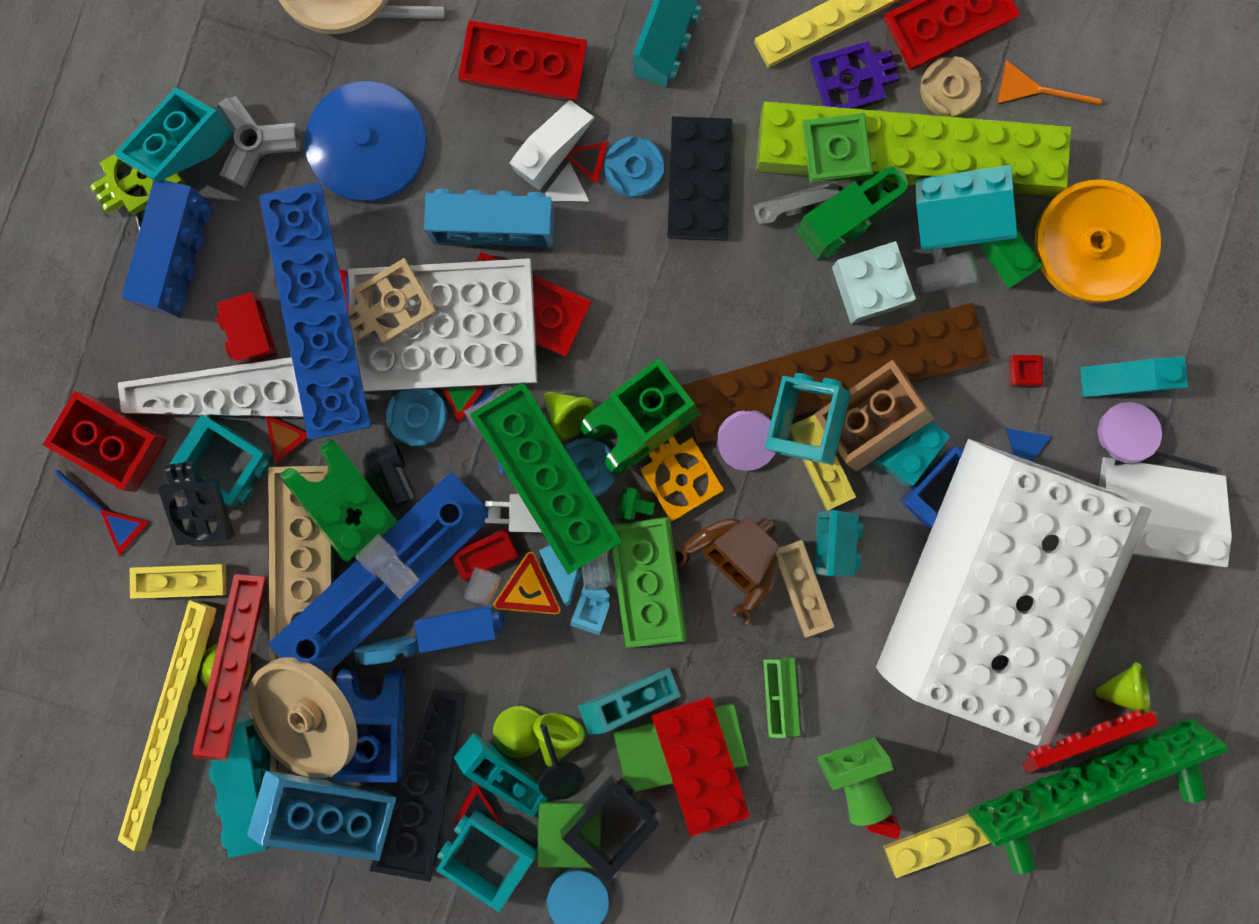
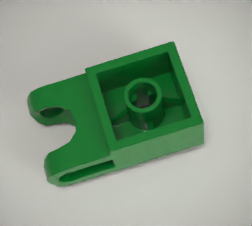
(850, 213)
(635, 420)
(335, 494)

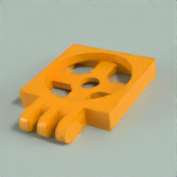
(666, 454)

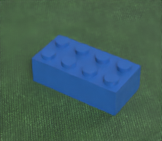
(167, 248)

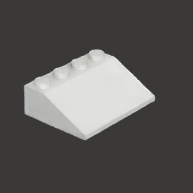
(1187, 514)

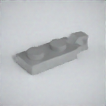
(794, 202)

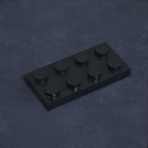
(699, 178)

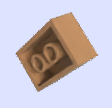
(878, 415)

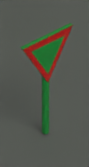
(462, 398)

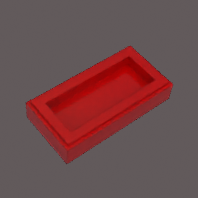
(485, 554)

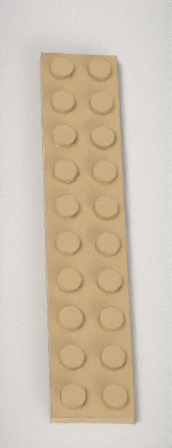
(298, 561)

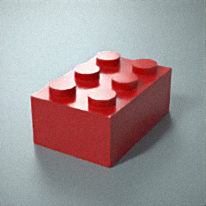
(105, 442)

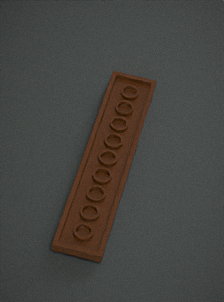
(918, 346)

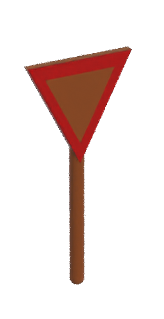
(283, 437)

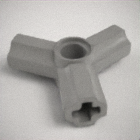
(270, 140)

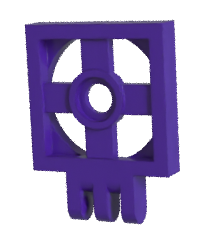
(875, 70)

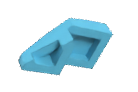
(564, 583)
(591, 610)

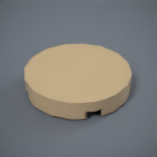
(950, 86)

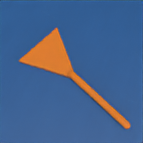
(1018, 85)

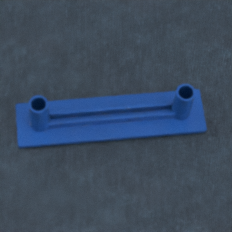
(315, 311)
(360, 601)

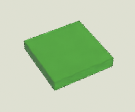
(837, 148)
(550, 847)

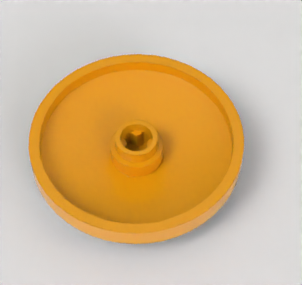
(1097, 241)

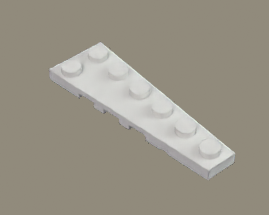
(236, 390)

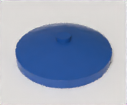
(366, 142)

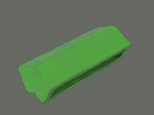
(781, 697)

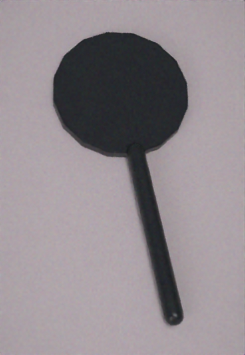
(560, 779)

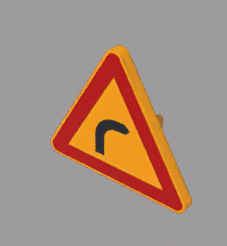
(527, 590)

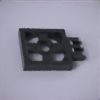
(190, 479)

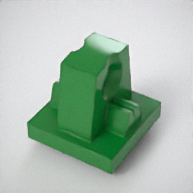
(630, 504)

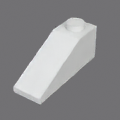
(550, 144)

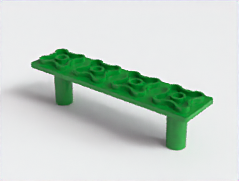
(1095, 781)

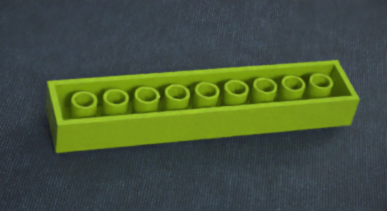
(926, 145)

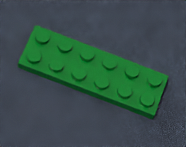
(545, 478)

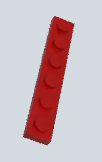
(230, 668)

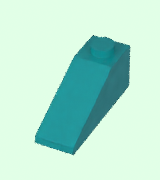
(1134, 377)
(628, 702)
(499, 775)

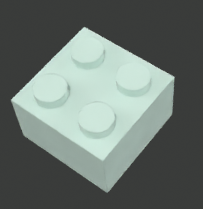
(873, 282)

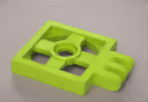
(114, 192)

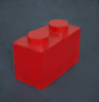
(245, 329)

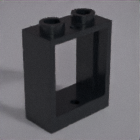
(586, 849)

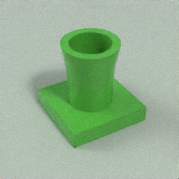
(857, 771)

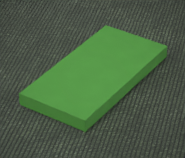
(648, 583)
(643, 756)

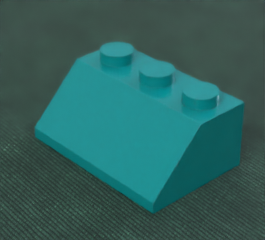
(663, 39)
(966, 208)

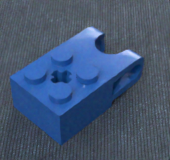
(377, 721)

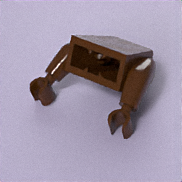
(742, 554)

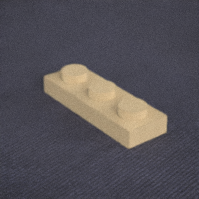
(803, 589)

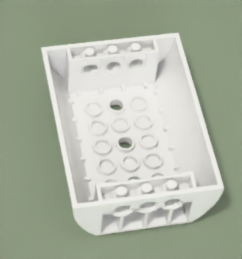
(976, 568)

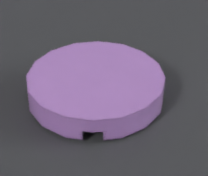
(1129, 432)
(743, 440)

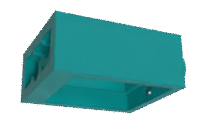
(784, 413)
(199, 439)
(471, 881)

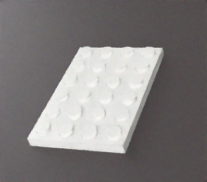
(474, 339)

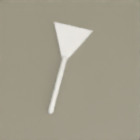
(567, 187)

